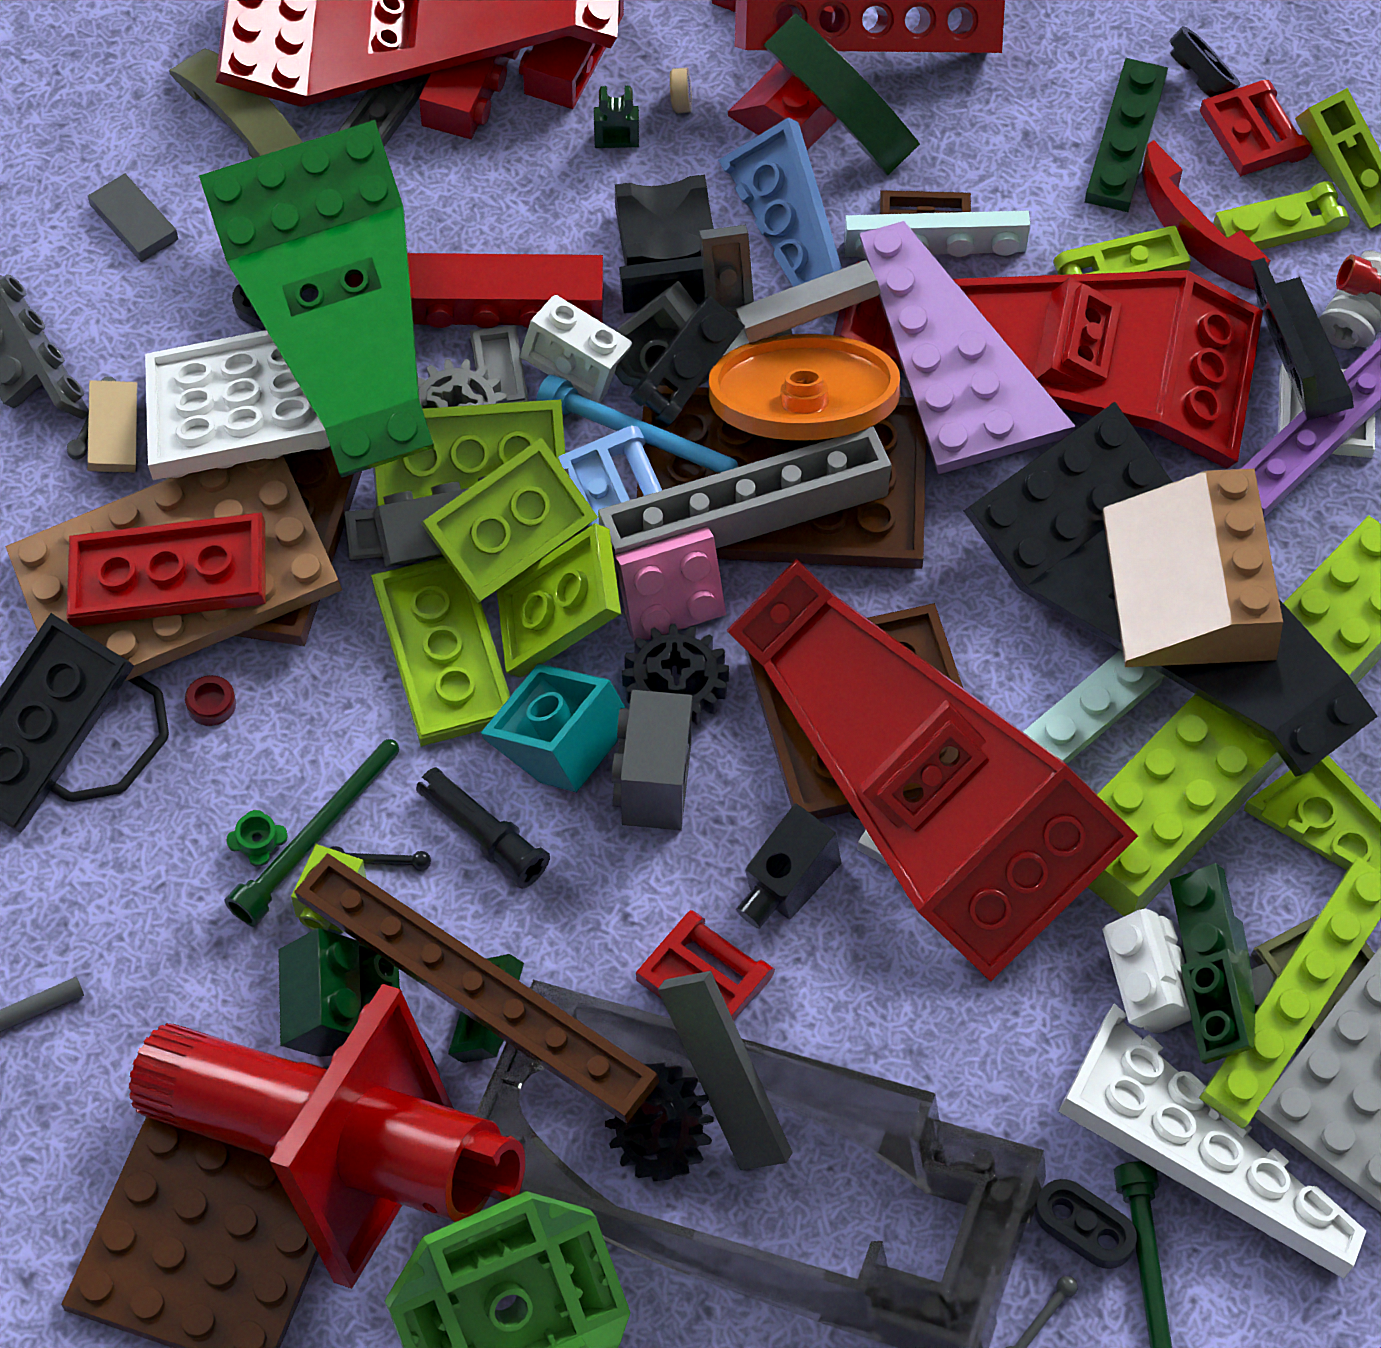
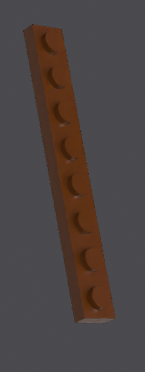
(478, 988)

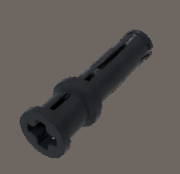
(498, 840)

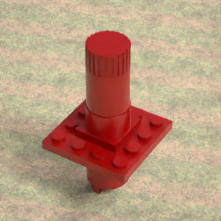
(341, 1137)

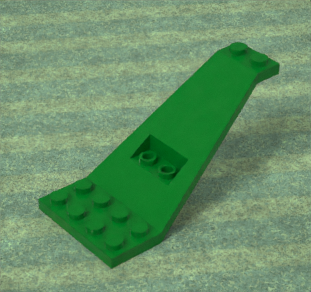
(311, 223)

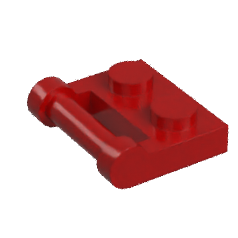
(1245, 134)
(674, 960)

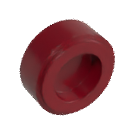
(210, 700)

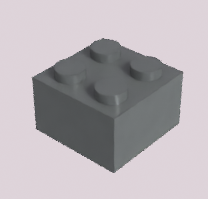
(653, 759)

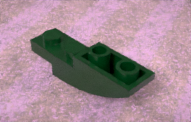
(1217, 964)

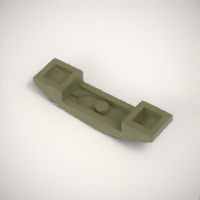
(246, 113)

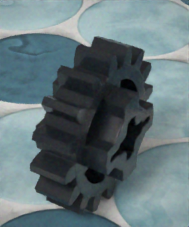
(698, 665)
(665, 1128)

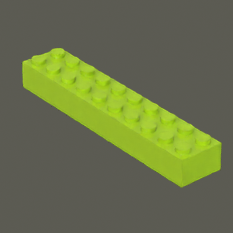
(1210, 762)

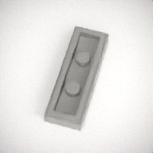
(808, 301)

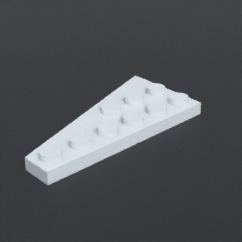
(1157, 1116)

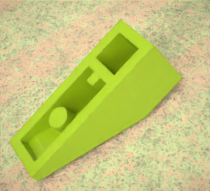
(1346, 152)

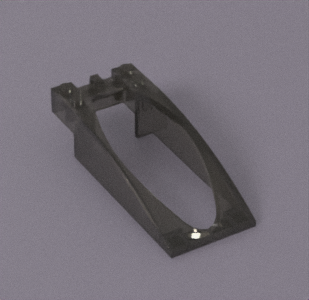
(886, 1118)

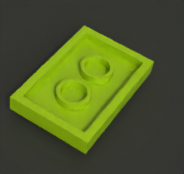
(509, 520)
(558, 600)

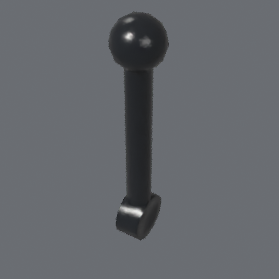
(420, 860)

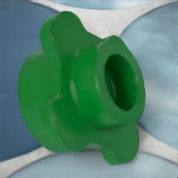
(254, 824)

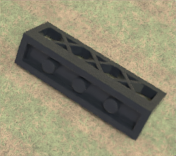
(1301, 344)

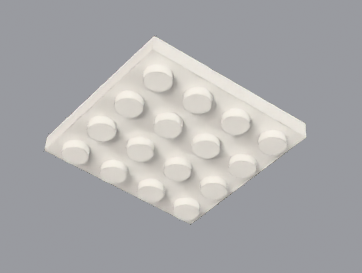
(224, 406)

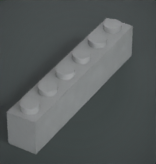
(757, 495)

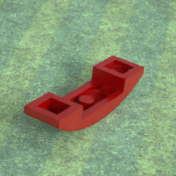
(1203, 241)

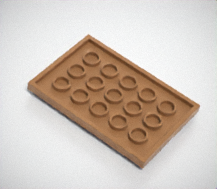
(294, 554)

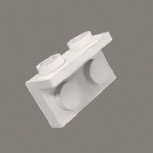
(574, 347)

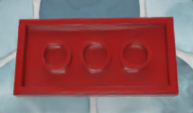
(166, 570)

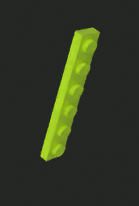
(1299, 994)

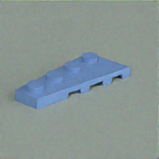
(782, 192)

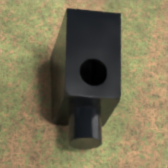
(789, 867)

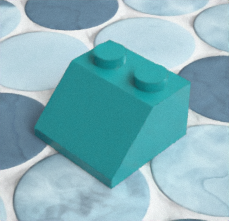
(557, 725)

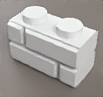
(1148, 970)

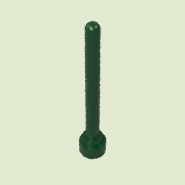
(251, 900)
(1138, 1185)

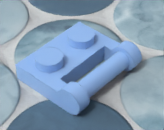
(596, 474)

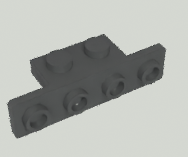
(29, 357)

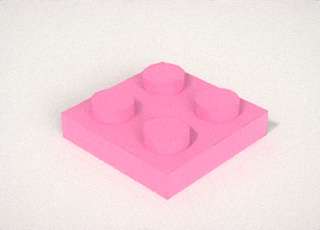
(671, 583)

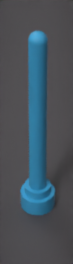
(558, 388)

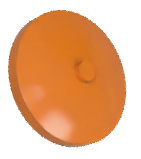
(804, 387)

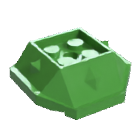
(520, 1247)

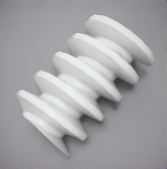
(1351, 318)

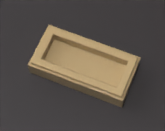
(112, 426)

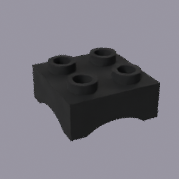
(662, 220)

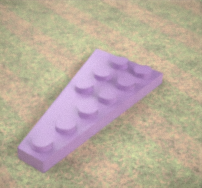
(960, 372)

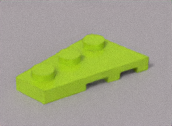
(1323, 814)

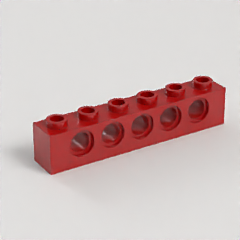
(978, 33)

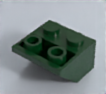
(325, 987)

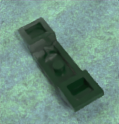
(842, 93)

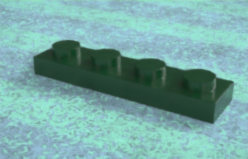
(1126, 135)

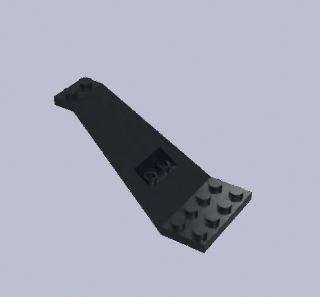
(1054, 546)

